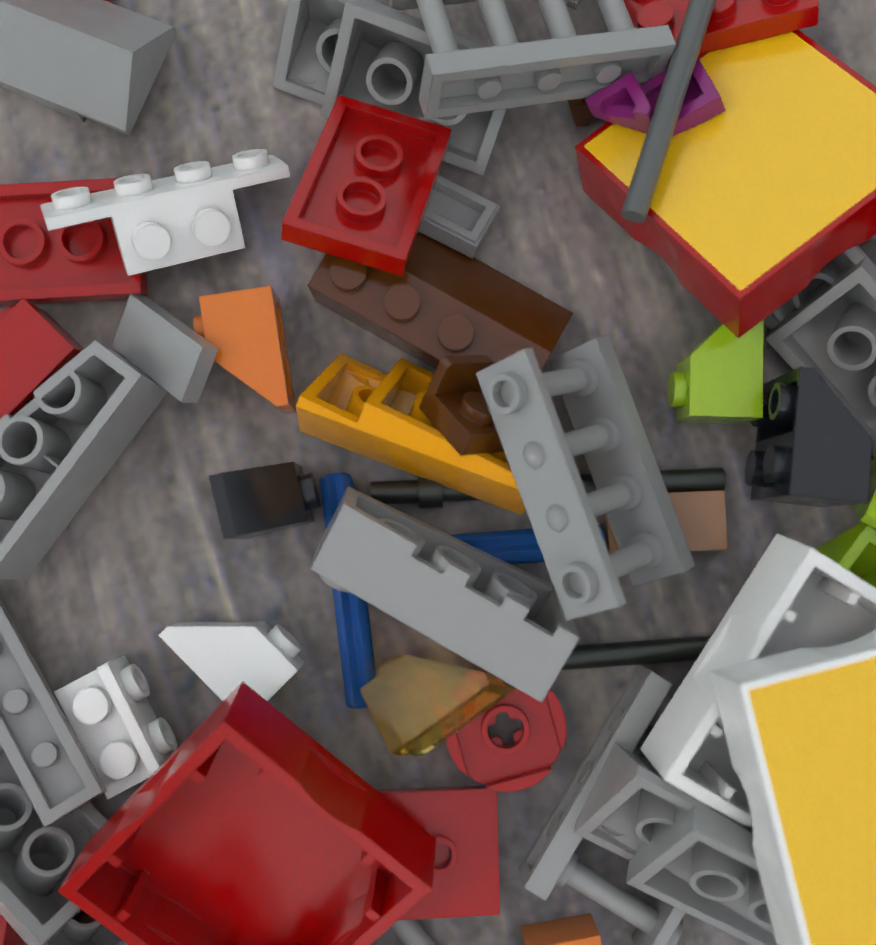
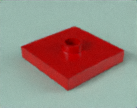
(465, 852)

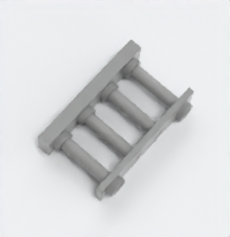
(533, 71)
(620, 463)
(553, 854)

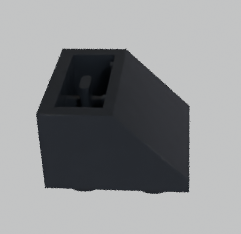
(808, 446)

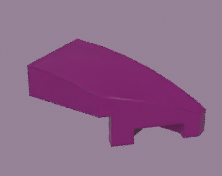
(633, 104)

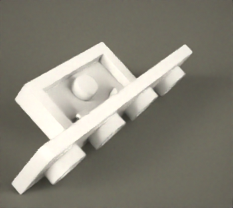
(171, 216)

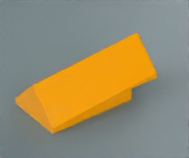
(383, 421)

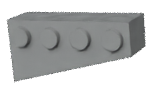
(63, 449)
(448, 592)

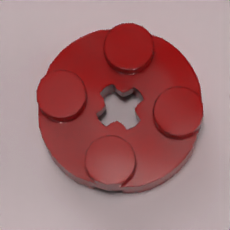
(525, 759)

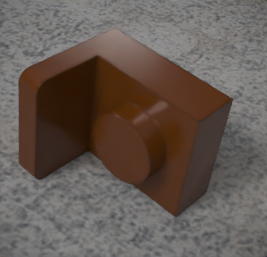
(459, 407)

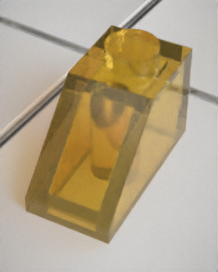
(427, 701)

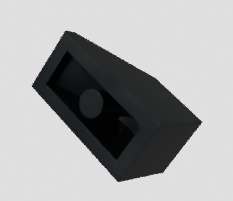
(264, 499)

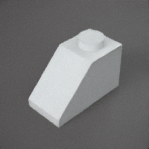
(236, 652)

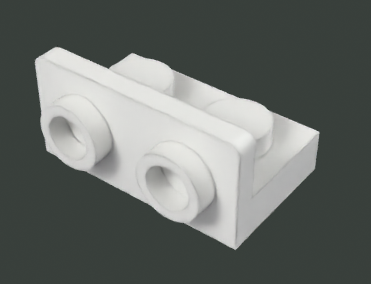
(117, 724)

